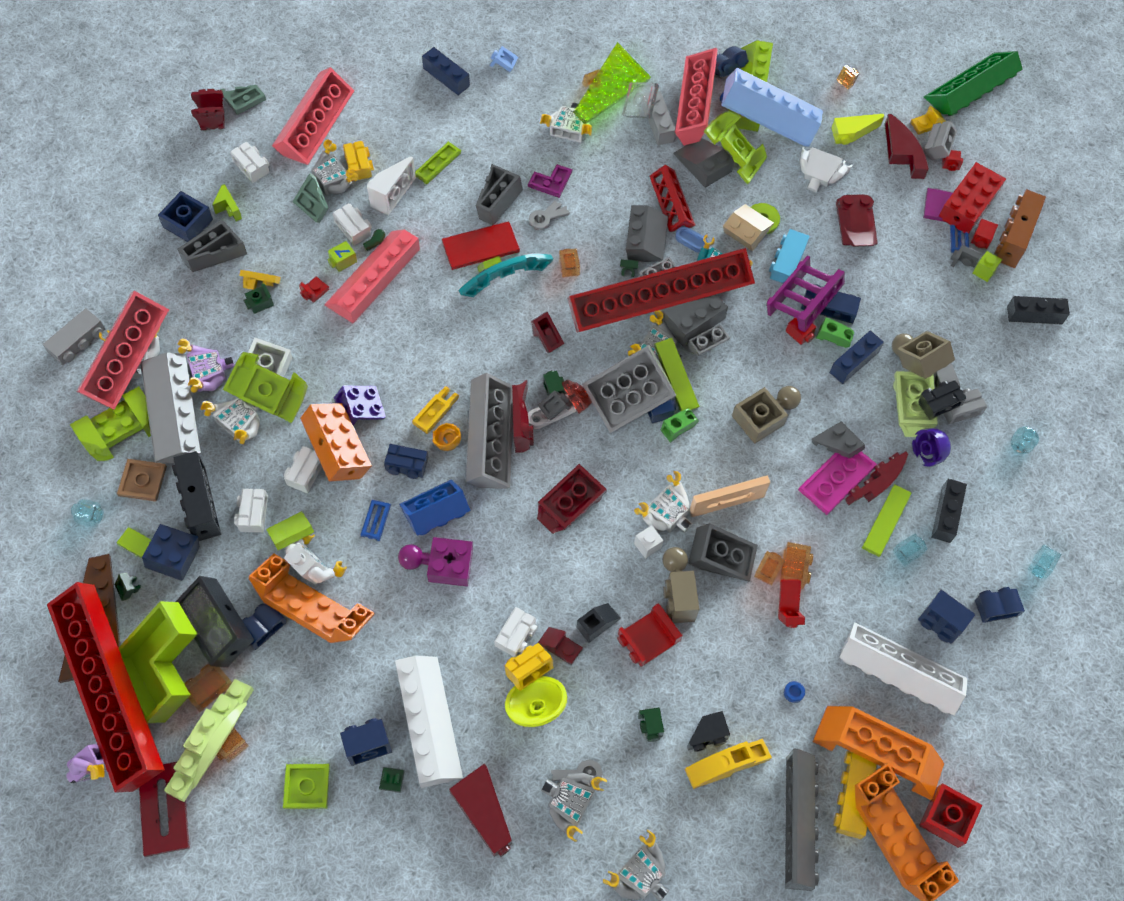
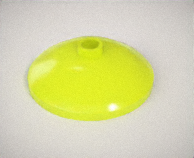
(536, 703)

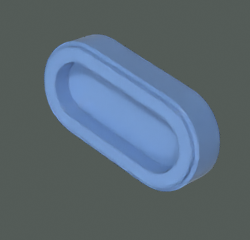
(690, 238)

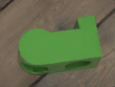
(835, 333)
(678, 424)

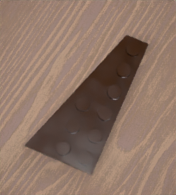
(100, 574)

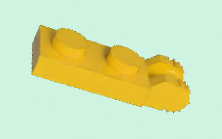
(434, 410)

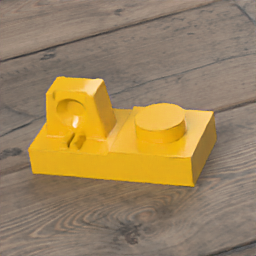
(251, 279)

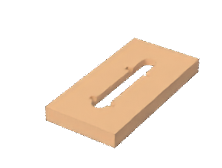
(729, 496)

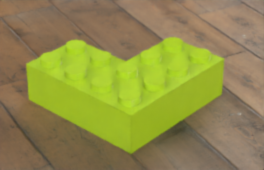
(149, 660)

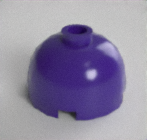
(931, 442)

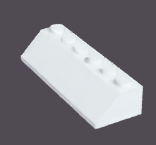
(904, 669)
(428, 720)

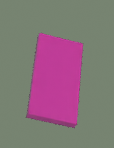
(835, 480)

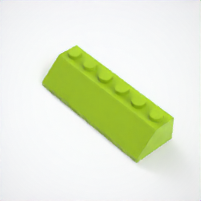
(759, 62)

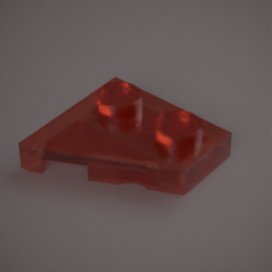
(577, 395)

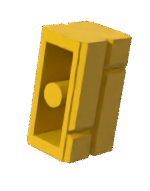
(357, 158)
(528, 666)

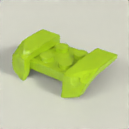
(733, 141)
(265, 388)
(113, 425)

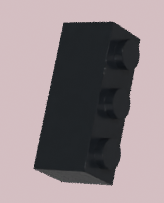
(1038, 310)
(949, 510)

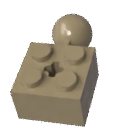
(924, 353)
(762, 414)
(680, 587)

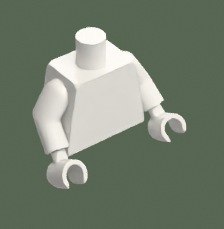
(821, 168)

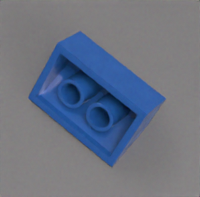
(435, 507)

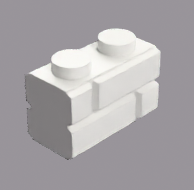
(250, 162)
(352, 224)
(303, 470)
(252, 510)
(515, 632)

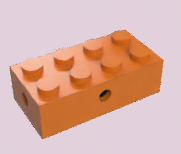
(335, 442)

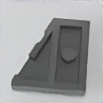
(840, 440)

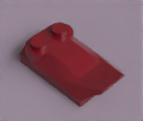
(856, 220)
(522, 431)
(569, 499)

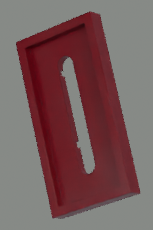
(178, 834)

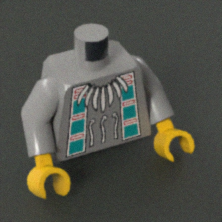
(330, 173)
(656, 334)
(571, 800)
(641, 873)

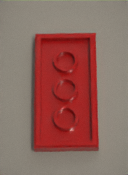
(480, 245)

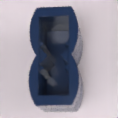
(730, 60)
(999, 605)
(263, 624)

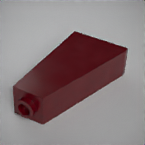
(481, 806)

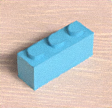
(789, 255)

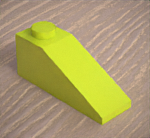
(852, 128)

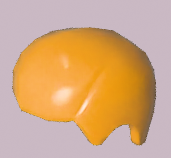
(452, 435)

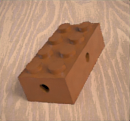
(1019, 227)

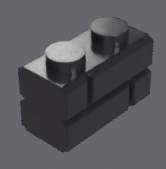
(941, 399)

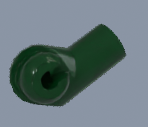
(376, 239)

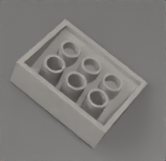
(629, 388)

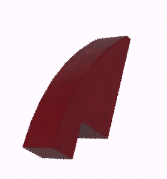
(904, 148)

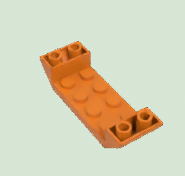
(306, 604)
(881, 745)
(900, 838)

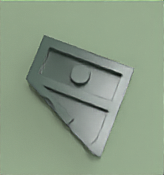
(243, 98)
(311, 199)

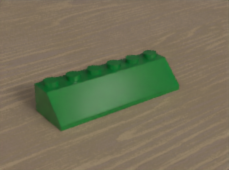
(975, 82)

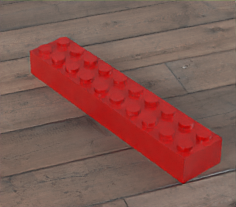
(660, 290)
(105, 688)

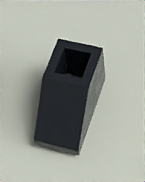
(597, 621)
(710, 730)

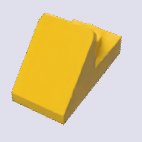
(925, 122)

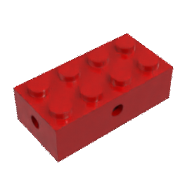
(972, 198)

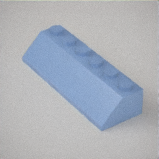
(771, 107)

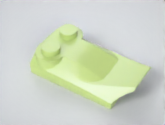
(908, 392)

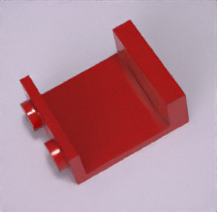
(649, 636)

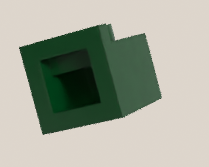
(258, 299)
(553, 382)
(651, 724)

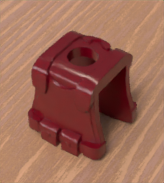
(210, 109)

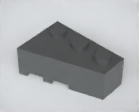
(212, 247)

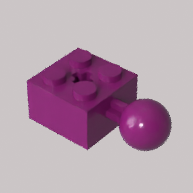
(439, 569)

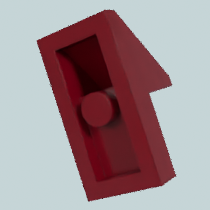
(547, 332)
(561, 646)

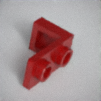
(789, 603)

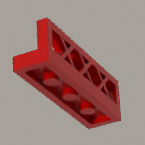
(677, 197)

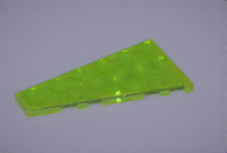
(610, 84)

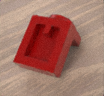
(953, 161)
(313, 289)

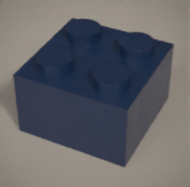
(185, 216)
(171, 552)
(946, 617)
(365, 741)

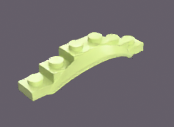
(208, 739)

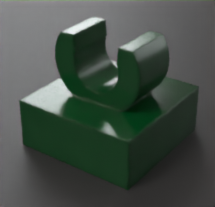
(628, 265)
(125, 587)
(391, 779)

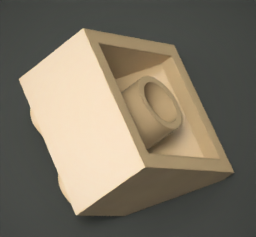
(747, 226)

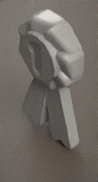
(541, 219)
(588, 766)

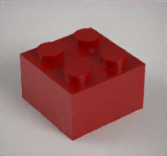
(950, 815)

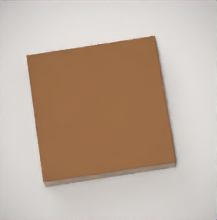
(141, 480)

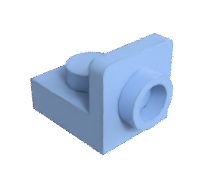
(503, 58)

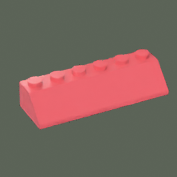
(696, 96)
(313, 117)
(374, 275)
(122, 350)

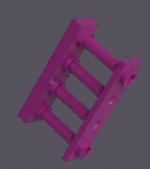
(814, 306)

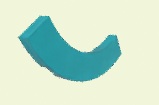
(503, 269)

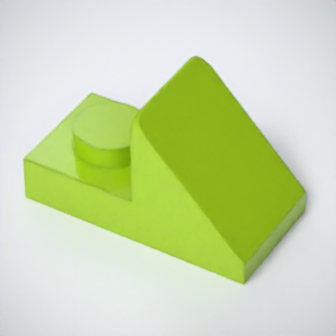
(225, 202)

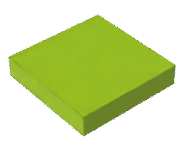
(290, 530)
(306, 786)

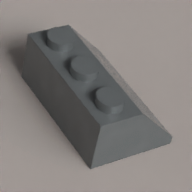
(646, 234)

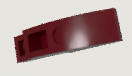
(880, 479)

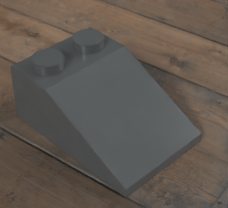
(705, 161)
(722, 552)

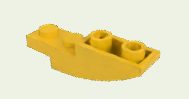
(727, 762)

